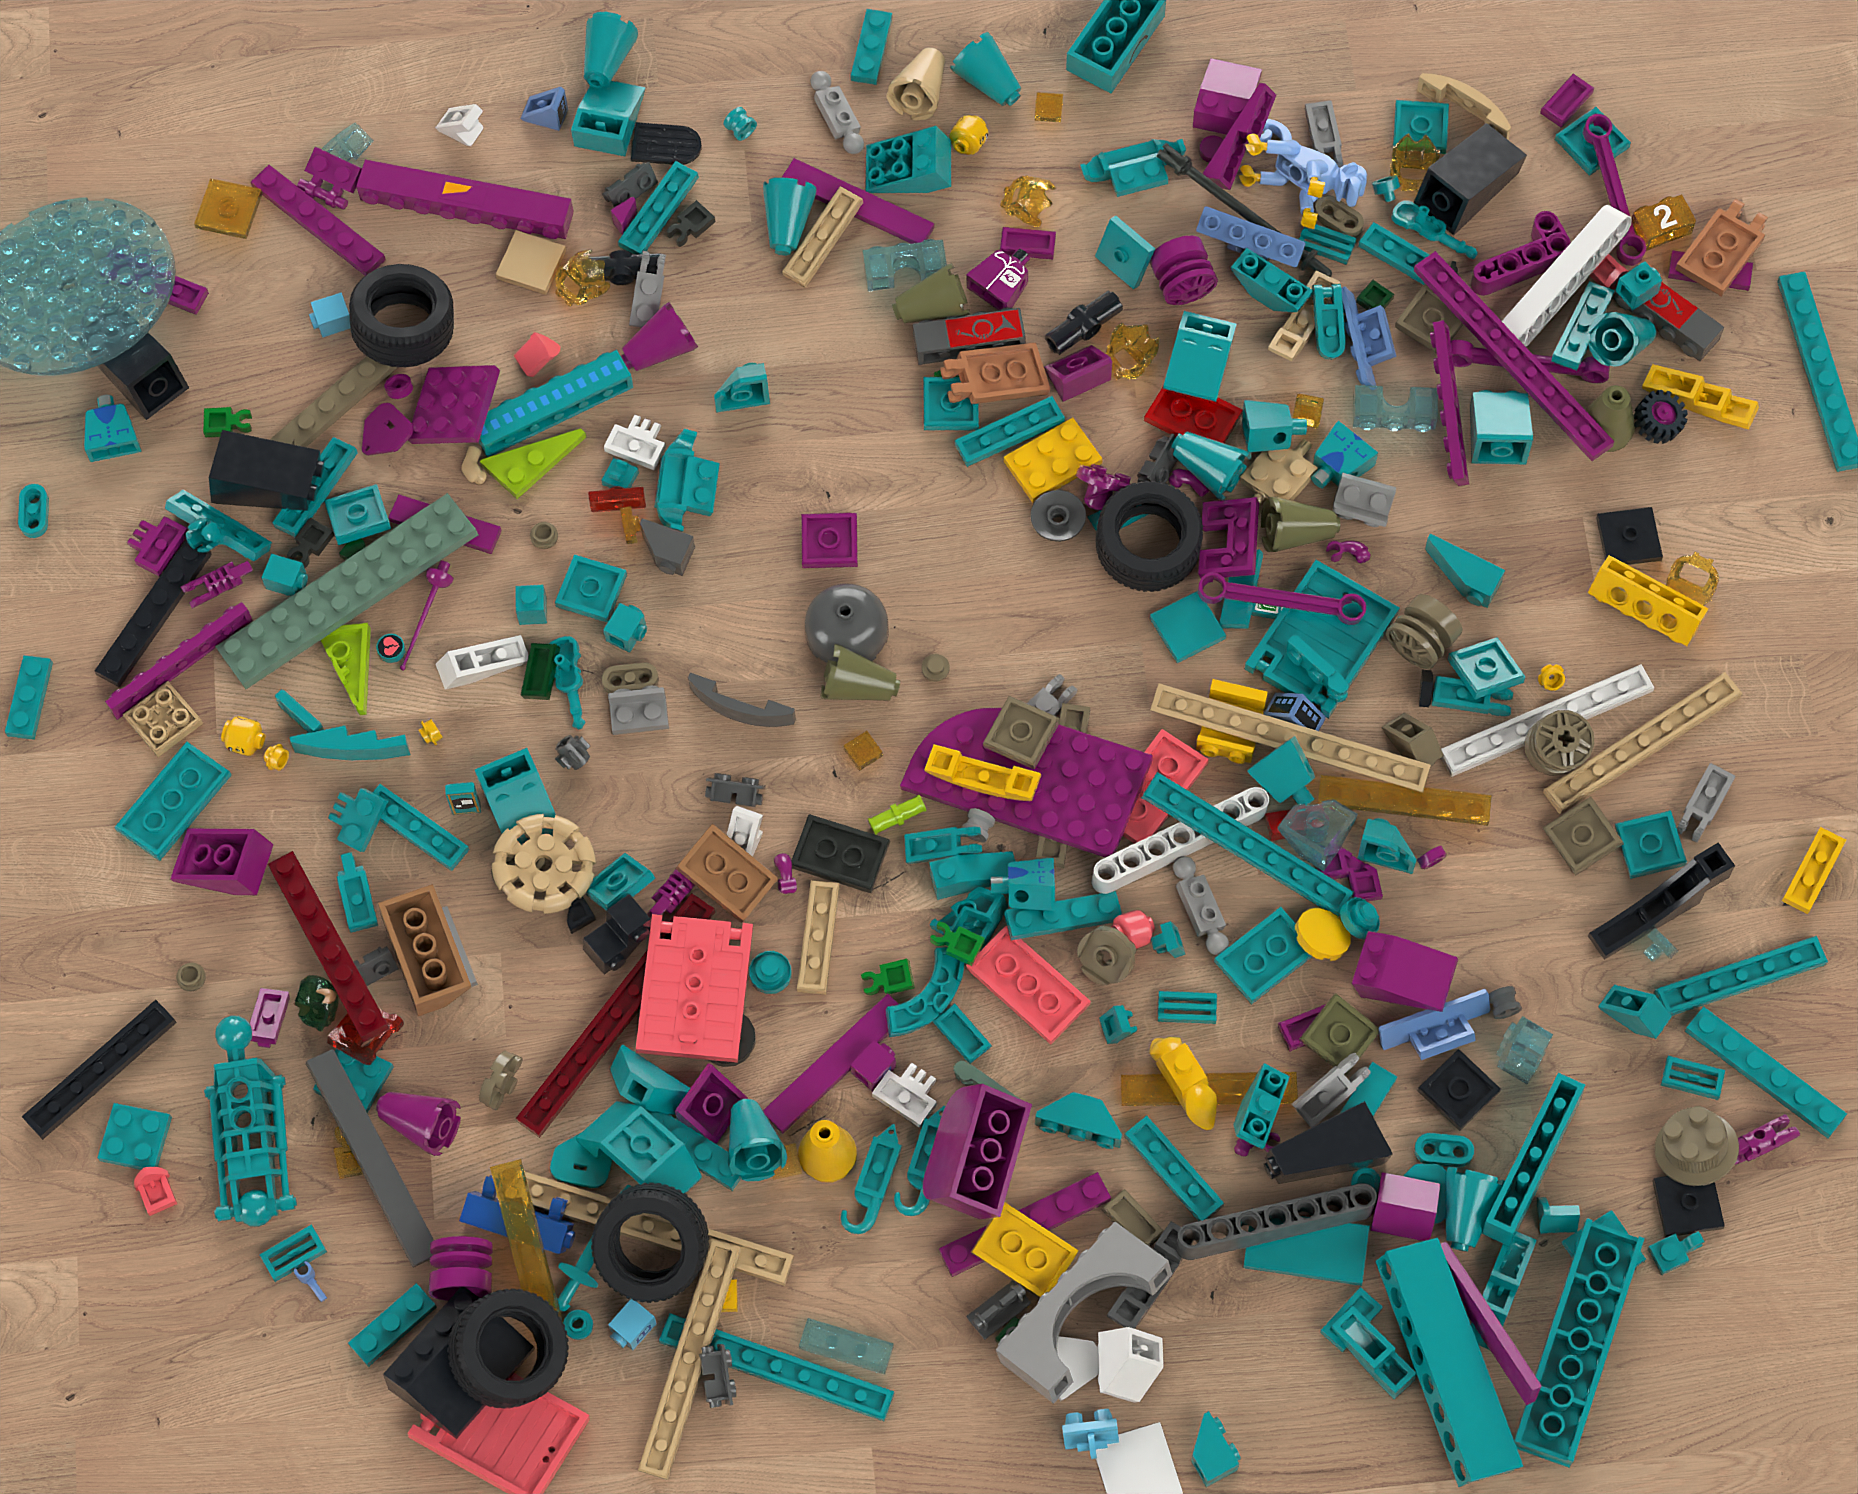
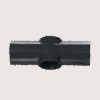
(622, 266)
(1083, 322)

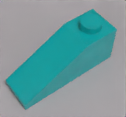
(1470, 574)
(967, 872)

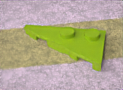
(525, 465)
(349, 653)

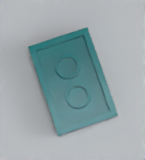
(1263, 956)

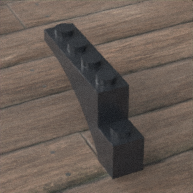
(1665, 902)

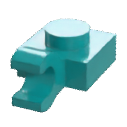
(1672, 1253)

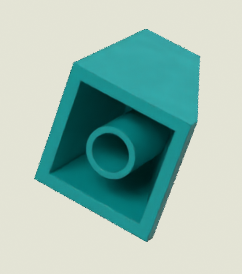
(1500, 428)

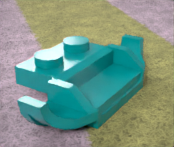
(1131, 167)
(684, 482)

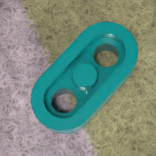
(33, 513)
(1443, 1149)

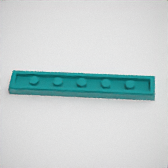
(1742, 976)

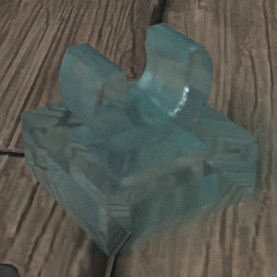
(1659, 946)

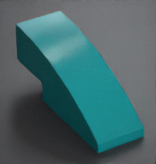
(1374, 1352)

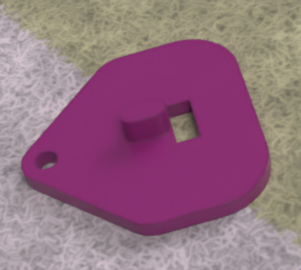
(379, 436)

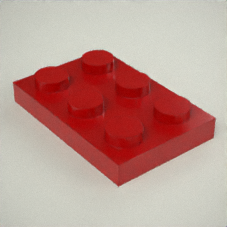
(1185, 413)

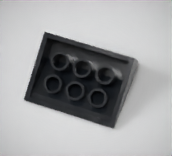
(423, 1370)

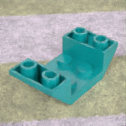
(641, 1147)

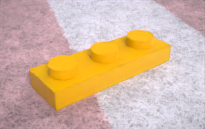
(1814, 870)

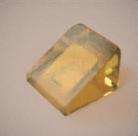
(1308, 408)

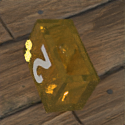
(1663, 221)

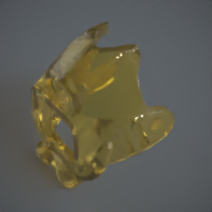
(1413, 155)
(1030, 199)
(586, 274)
(1137, 343)
(1699, 594)

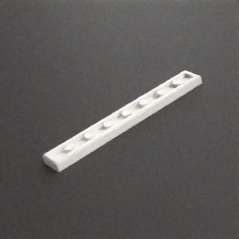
(1512, 733)

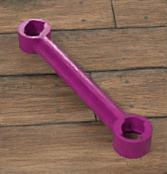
(1613, 184)
(1590, 369)
(1281, 598)

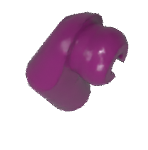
(1185, 476)

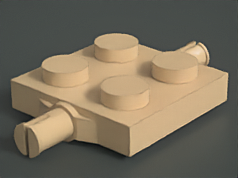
(1279, 473)

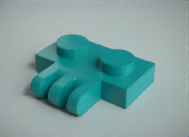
(358, 818)

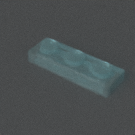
(846, 1346)

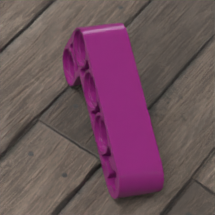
(1490, 274)

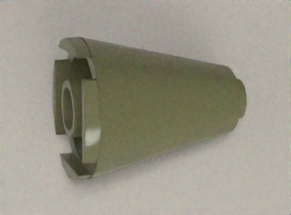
(932, 298)
(1614, 415)
(1295, 524)
(857, 678)

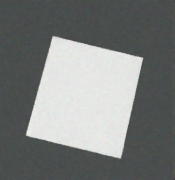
(1139, 1463)

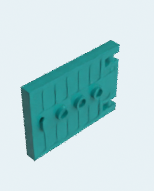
(1337, 643)

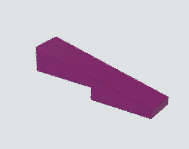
(1252, 120)

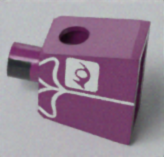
(999, 278)

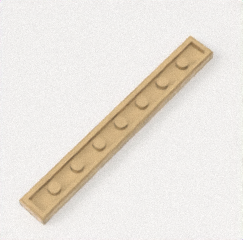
(1642, 743)
(686, 1365)

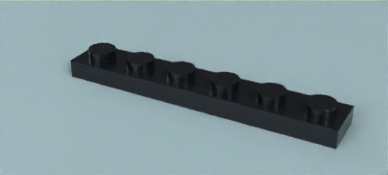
(151, 614)
(99, 1069)

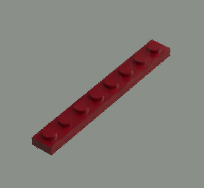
(328, 947)

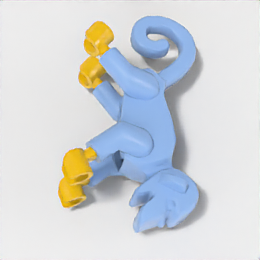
(1305, 168)

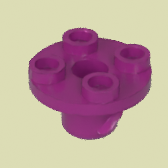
(1100, 484)

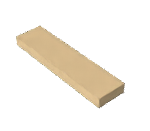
(822, 237)
(818, 937)

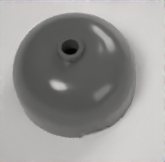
(861, 630)

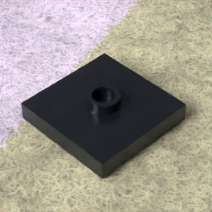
(1630, 536)
(1459, 1089)
(1687, 1207)

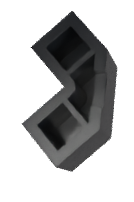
(619, 936)

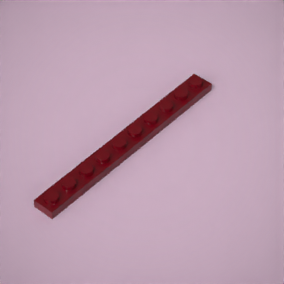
(596, 1038)

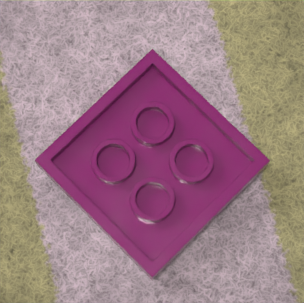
(453, 404)

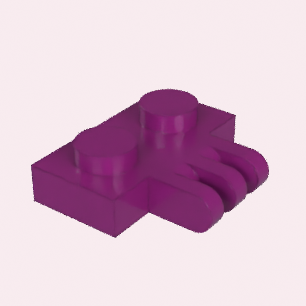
(157, 544)

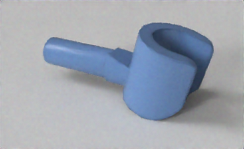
(309, 1278)

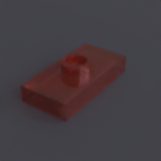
(617, 498)

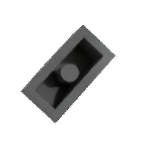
(668, 547)

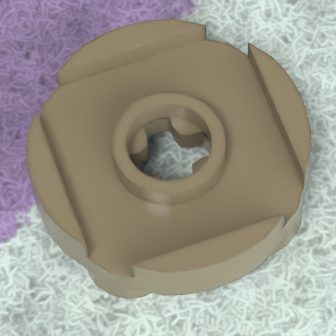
(1117, 945)
(501, 1080)

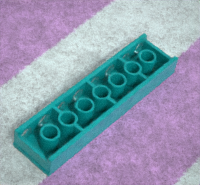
(1578, 1342)
(1451, 1361)

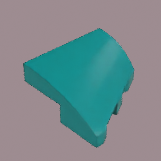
(977, 913)

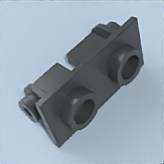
(634, 184)
(1165, 461)
(723, 788)
(376, 965)
(999, 1309)
(718, 1363)

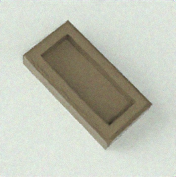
(1131, 1216)

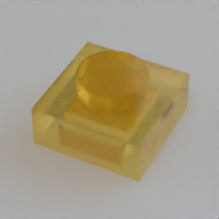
(630, 524)

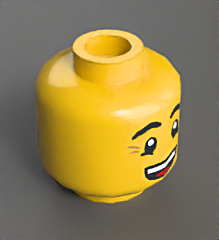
(969, 134)
(243, 736)

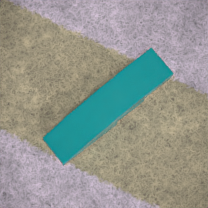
(338, 744)
(1506, 1278)

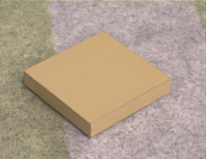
(531, 262)

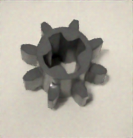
(572, 752)

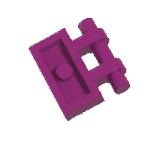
(333, 170)

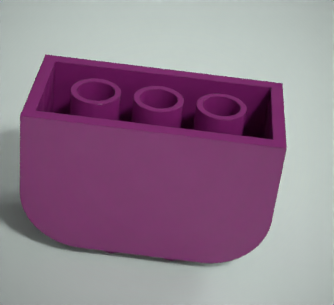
(976, 1151)

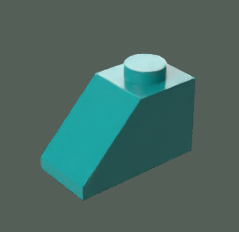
(1636, 1010)

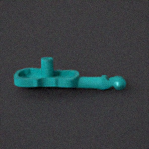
(1416, 218)
(569, 676)

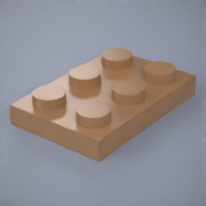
(726, 873)

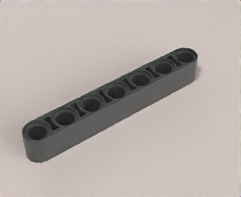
(1267, 1232)

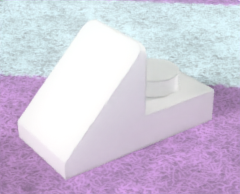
(462, 123)
(745, 828)

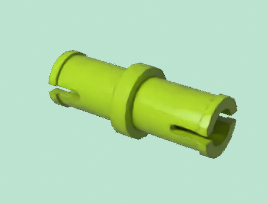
(897, 814)

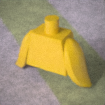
(1186, 1080)

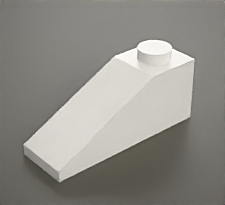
(481, 661)

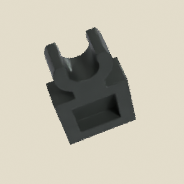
(692, 221)
(310, 539)

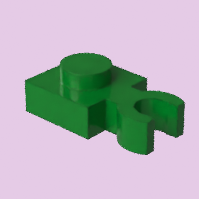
(223, 419)
(961, 945)
(893, 978)

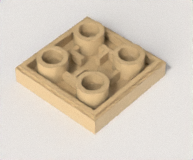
(163, 719)

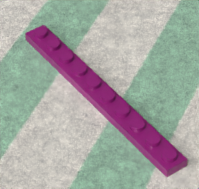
(1514, 356)

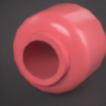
(1135, 927)

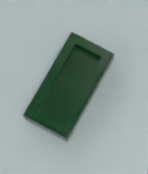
(540, 671)

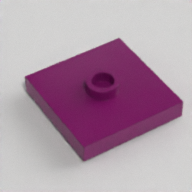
(829, 540)

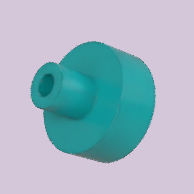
(1386, 187)

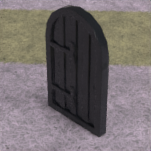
(665, 144)

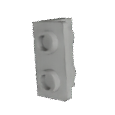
(1363, 500)
(638, 710)

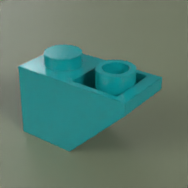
(1212, 1454)

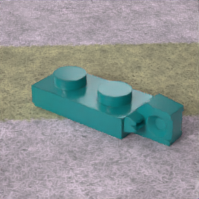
(356, 895)

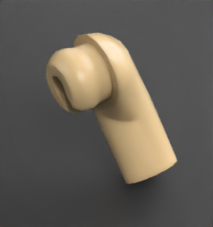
(470, 467)

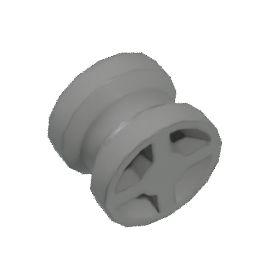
(980, 819)

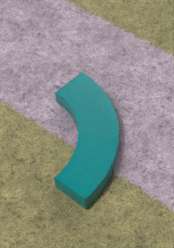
(931, 1001)

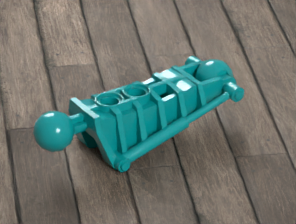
(256, 1205)

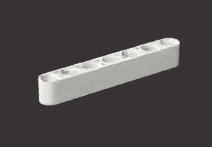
(1567, 273)
(1172, 850)

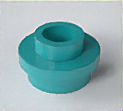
(584, 1331)

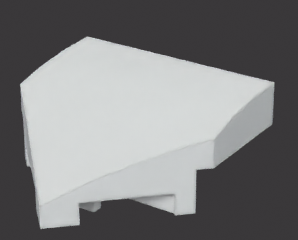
(1081, 1359)

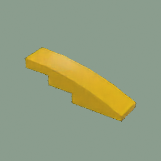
(1702, 397)

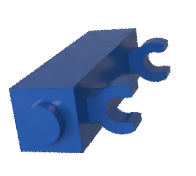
(485, 1213)

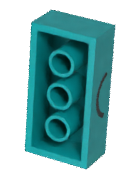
(1113, 40)

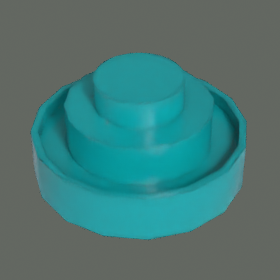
(1359, 917)
(770, 972)

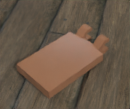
(1722, 248)
(996, 374)

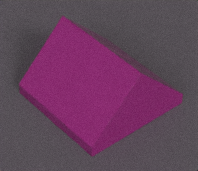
(1079, 372)
(709, 1104)
(1405, 1207)

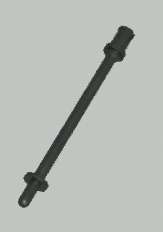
(1183, 166)

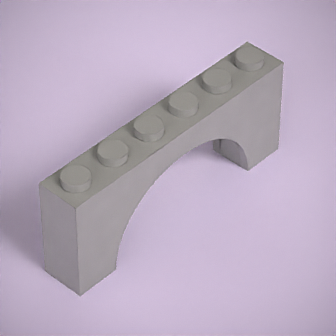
(1111, 1262)

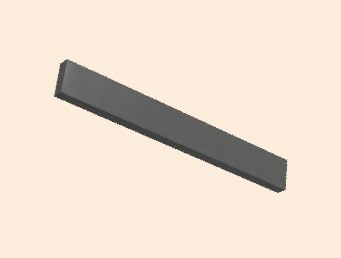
(372, 1156)

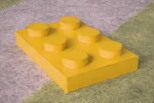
(1052, 459)
(1024, 1251)

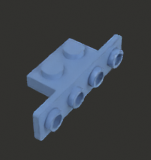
(1245, 234)
(1369, 336)
(1437, 1031)

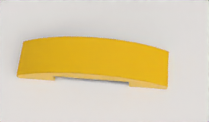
(982, 776)

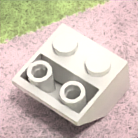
(1128, 1362)

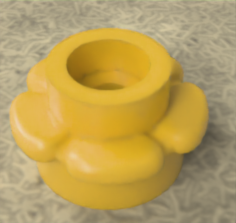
(1556, 681)
(430, 732)
(276, 757)

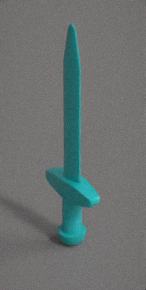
(578, 1275)

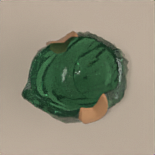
(316, 1002)

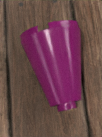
(658, 340)
(421, 1119)

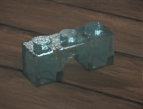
(884, 262)
(1373, 411)
(1523, 1049)

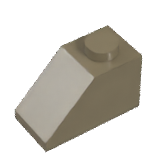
(1413, 739)

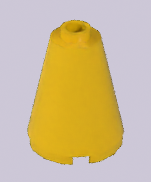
(827, 1152)

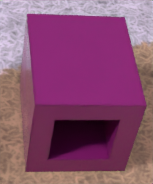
(873, 1064)

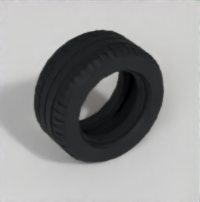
(395, 286)
(1155, 500)
(629, 1278)
(546, 1330)

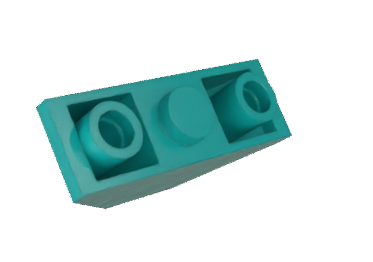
(1269, 283)
(646, 1083)
(1260, 1106)
(1081, 1119)

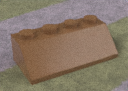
(424, 949)

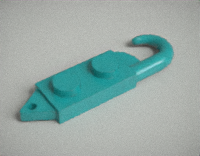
(919, 1164)
(874, 1179)

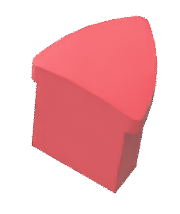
(1608, 272)
(536, 353)
(155, 1189)

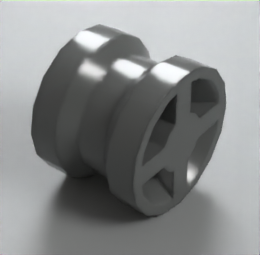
(1504, 1002)

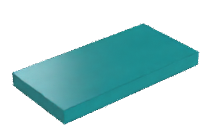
(173, 801)
(1325, 1254)

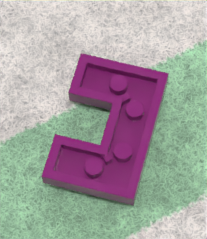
(1241, 520)

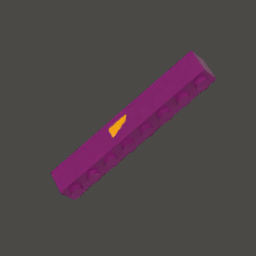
(465, 199)

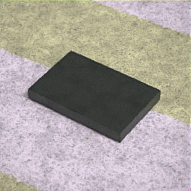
(840, 853)

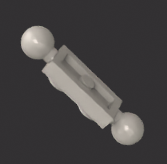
(837, 112)
(1200, 905)

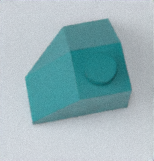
(743, 389)
(1385, 847)

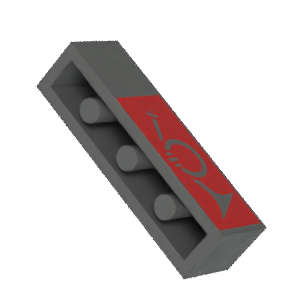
(1678, 321)
(982, 330)

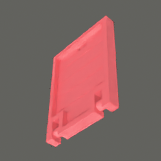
(694, 989)
(511, 1443)

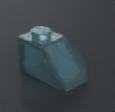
(1317, 830)

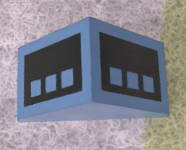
(546, 109)
(1296, 710)

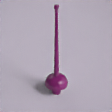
(439, 579)

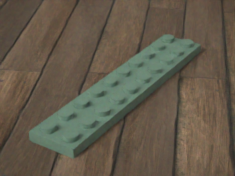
(346, 591)

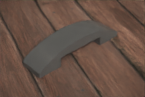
(772, 716)
(1134, 1302)

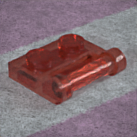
(347, 1039)

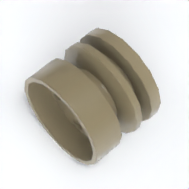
(1424, 631)
(1545, 749)

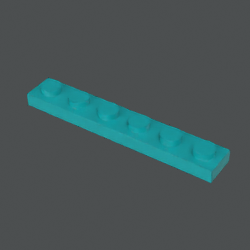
(1765, 1072)

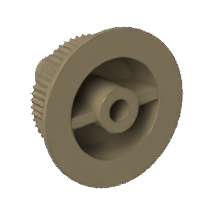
(1696, 1147)

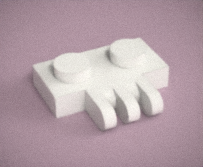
(636, 443)
(907, 1094)

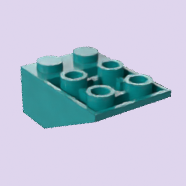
(607, 118)
(909, 163)
(1200, 356)
(514, 791)

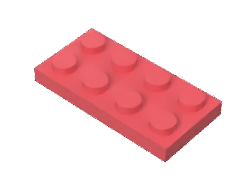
(1177, 763)
(1028, 985)

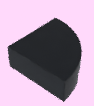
(1426, 688)
(579, 915)

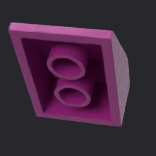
(1224, 95)
(223, 860)
(1403, 972)

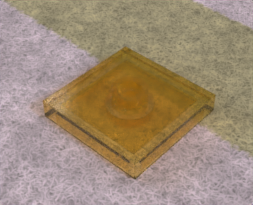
(228, 208)

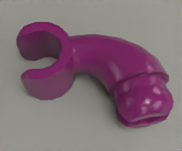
(1356, 548)
(787, 883)
(1242, 1147)

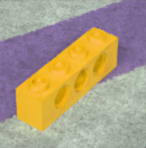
(1661, 598)

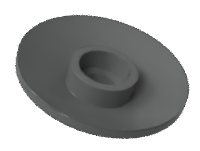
(1062, 505)

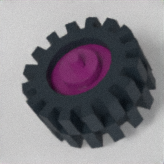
(1660, 416)

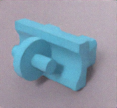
(1092, 1434)

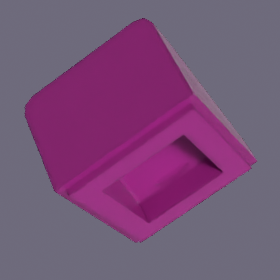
(624, 214)

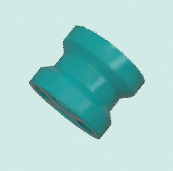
(740, 123)

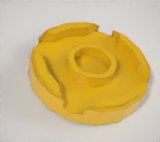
(1322, 934)

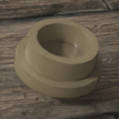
(544, 535)
(935, 667)
(191, 977)

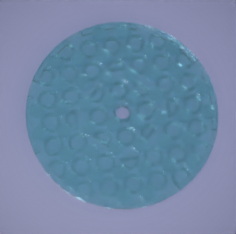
(119, 276)

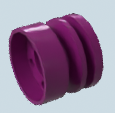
(1183, 270)
(459, 1265)

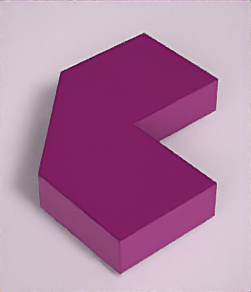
(1361, 876)

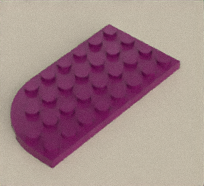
(1082, 790)

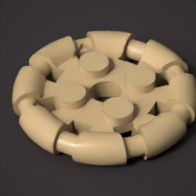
(531, 851)

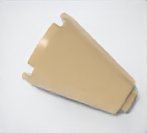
(918, 85)

